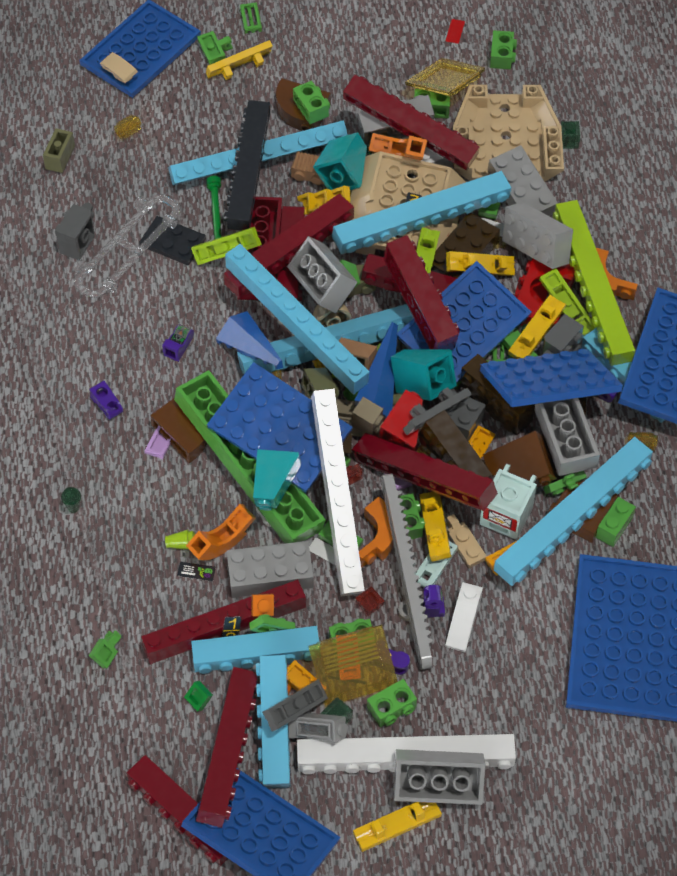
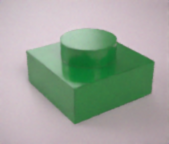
(198, 696)

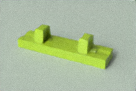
(427, 246)
(219, 247)
(560, 290)

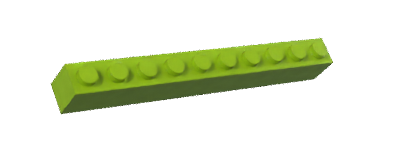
(595, 286)

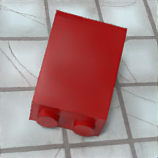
(398, 418)

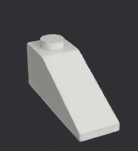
(464, 617)

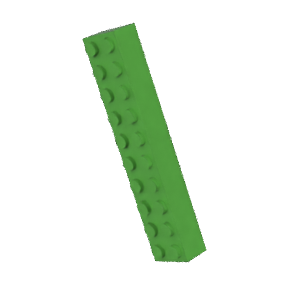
(296, 515)

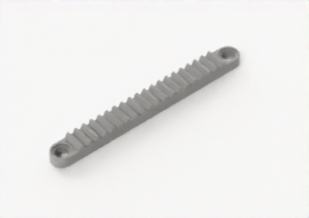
(407, 571)

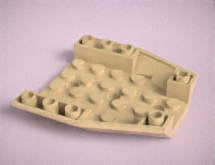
(527, 123)
(387, 185)

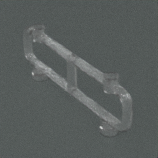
(142, 205)

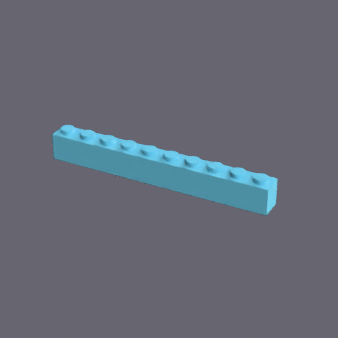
(273, 149)
(421, 212)
(297, 319)
(364, 329)
(573, 511)

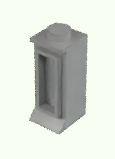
(318, 727)

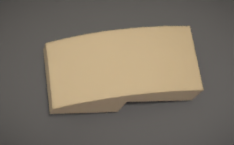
(119, 67)

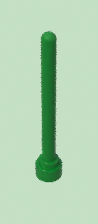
(214, 186)

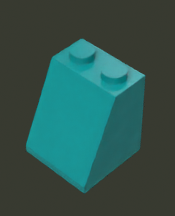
(342, 162)
(423, 371)
(273, 476)

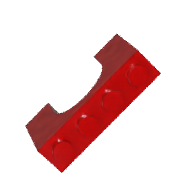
(532, 280)

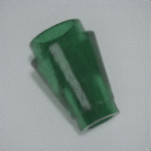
(71, 498)

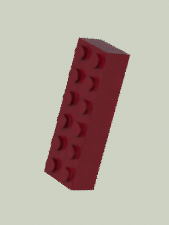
(267, 222)
(420, 294)

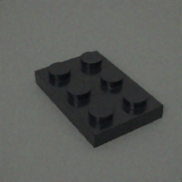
(174, 242)

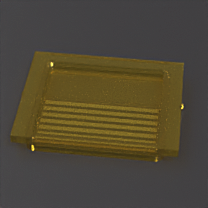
(446, 77)
(353, 664)

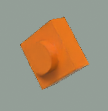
(262, 604)

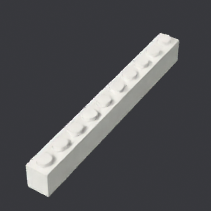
(337, 492)
(380, 752)

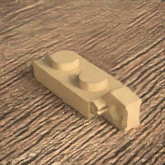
(467, 544)

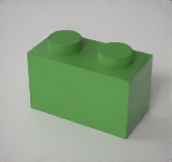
(615, 522)

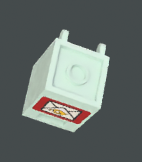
(511, 505)

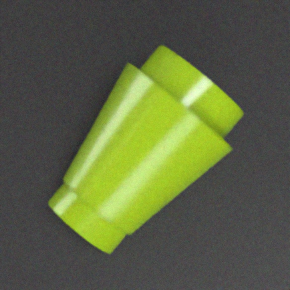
(179, 540)

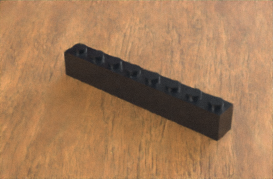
(248, 165)

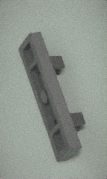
(448, 402)
(295, 705)

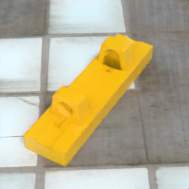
(224, 66)
(462, 261)
(537, 328)
(435, 526)
(395, 824)

